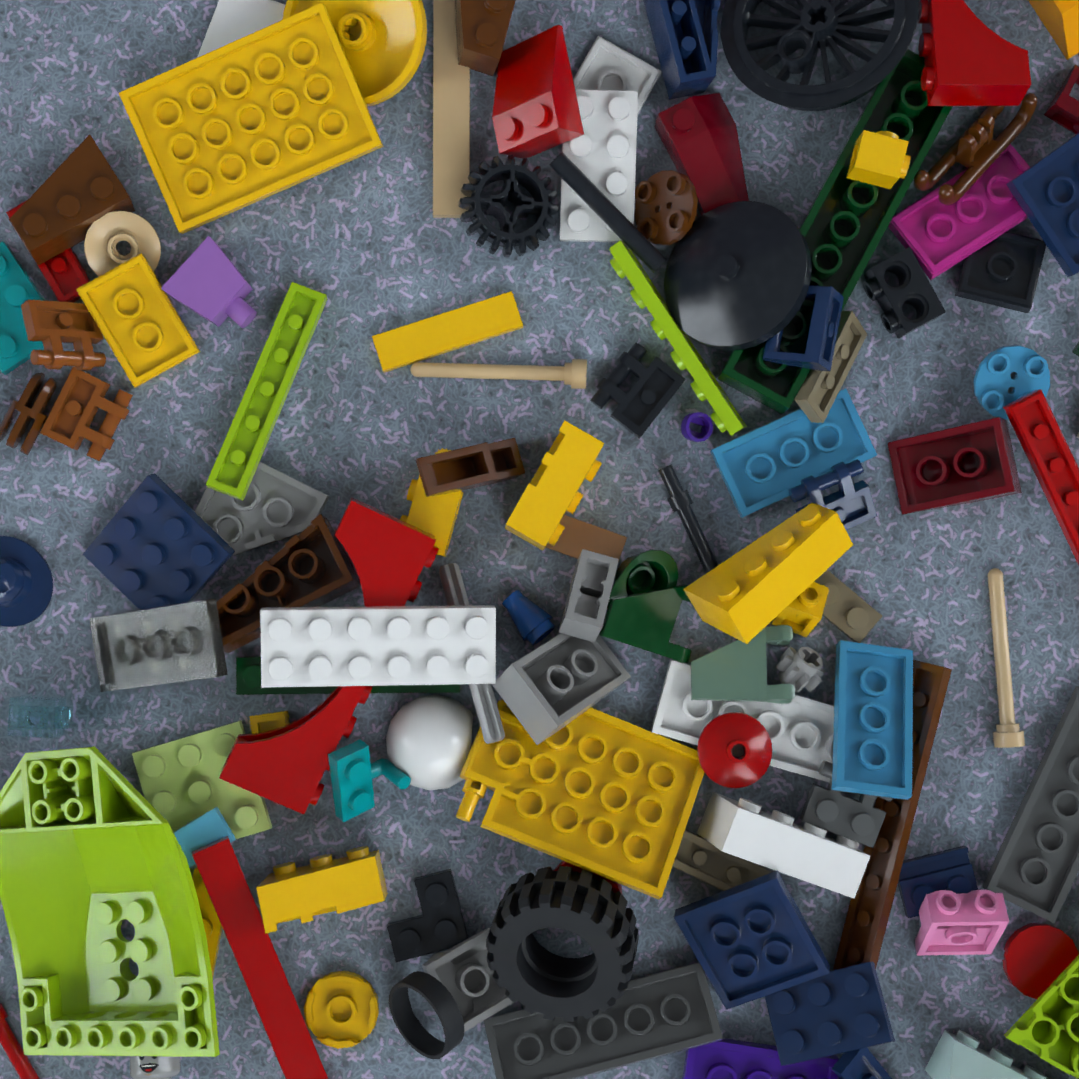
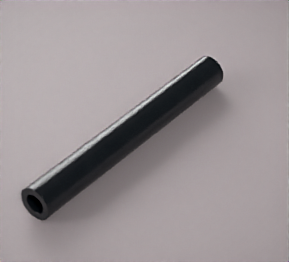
(608, 212)

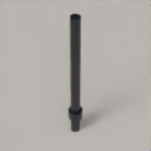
(680, 502)

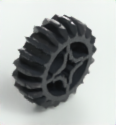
(538, 205)

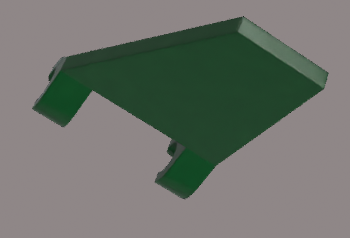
(647, 621)

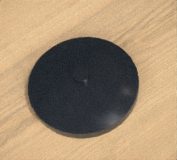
(738, 275)

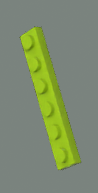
(684, 352)
(267, 391)

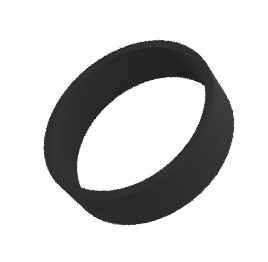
(442, 1003)

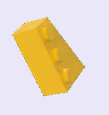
(555, 487)
(321, 887)

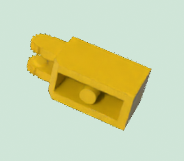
(433, 513)

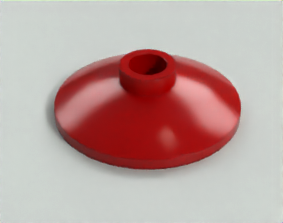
(717, 743)

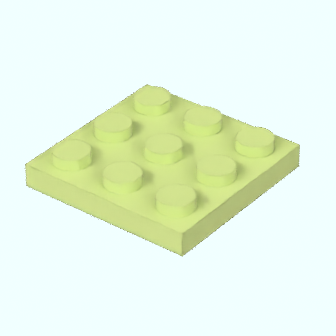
(185, 782)

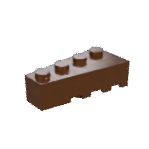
(302, 574)

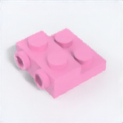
(961, 923)

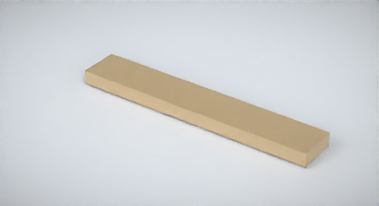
(450, 115)

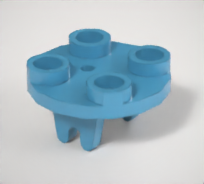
(994, 378)

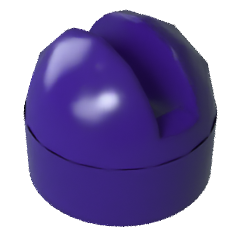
(700, 419)

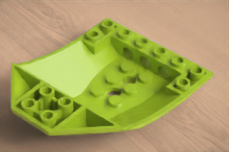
(74, 866)

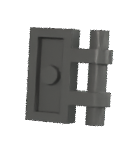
(843, 814)

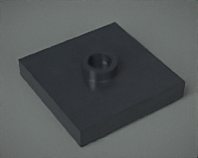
(1003, 272)

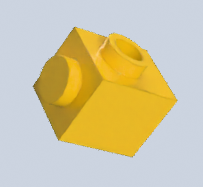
(879, 159)

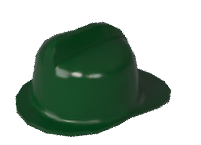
(644, 573)

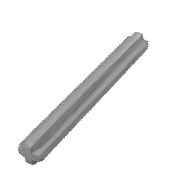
(482, 693)

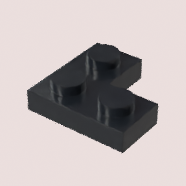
(439, 925)

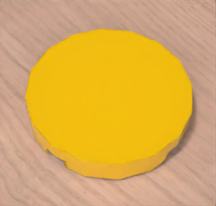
(348, 999)

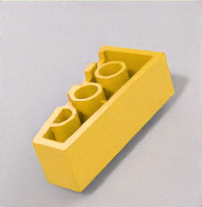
(769, 573)

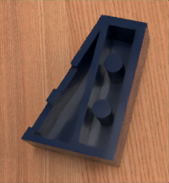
(685, 43)

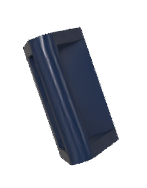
(821, 333)

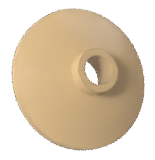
(117, 226)

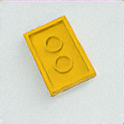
(138, 320)

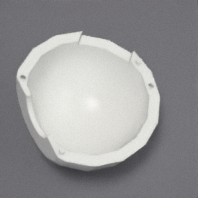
(430, 741)

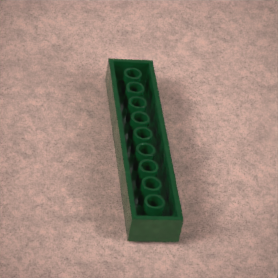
(845, 227)

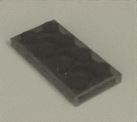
(158, 646)

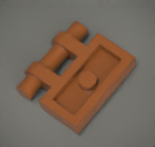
(58, 323)
(76, 409)

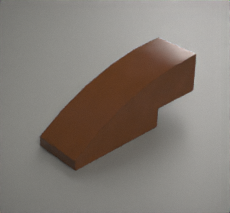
(470, 467)

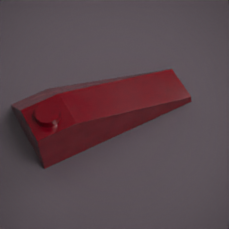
(705, 149)

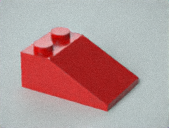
(535, 96)

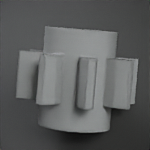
(800, 668)

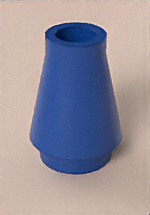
(529, 618)

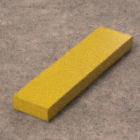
(447, 331)

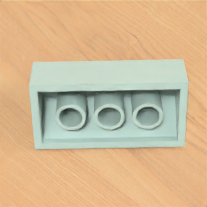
(962, 1059)

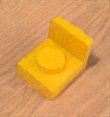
(805, 610)

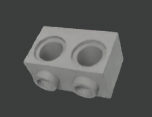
(588, 595)

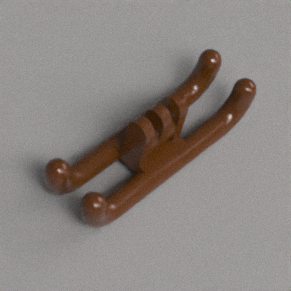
(975, 151)

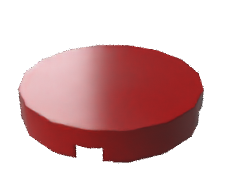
(1037, 957)

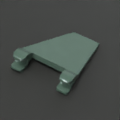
(740, 671)

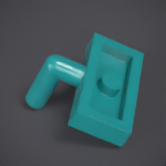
(353, 778)

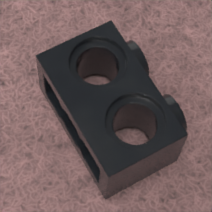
(912, 289)

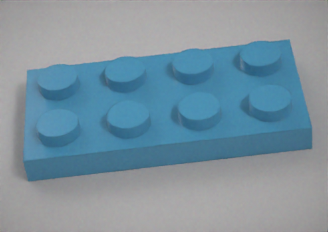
(779, 455)
(873, 720)

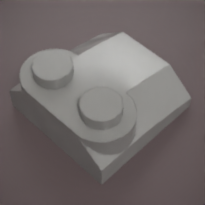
(469, 979)

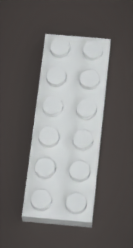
(378, 646)
(798, 730)

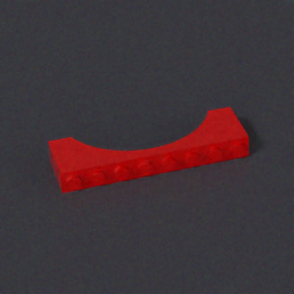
(967, 59)
(292, 758)

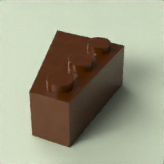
(482, 32)
(69, 203)

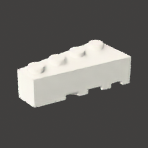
(782, 845)

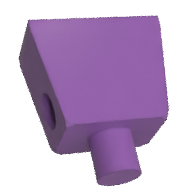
(211, 286)

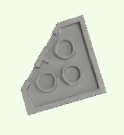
(270, 512)

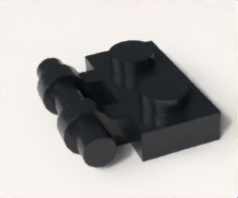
(647, 396)

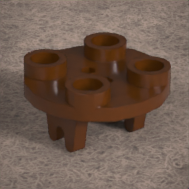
(661, 192)

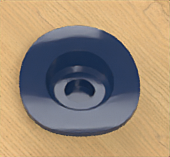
(24, 582)

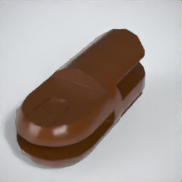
(28, 413)

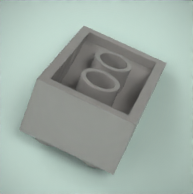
(559, 683)

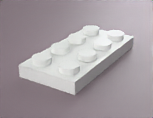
(606, 158)

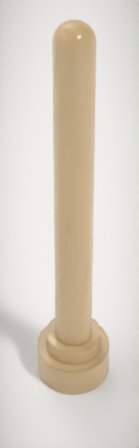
(571, 373)
(1007, 732)

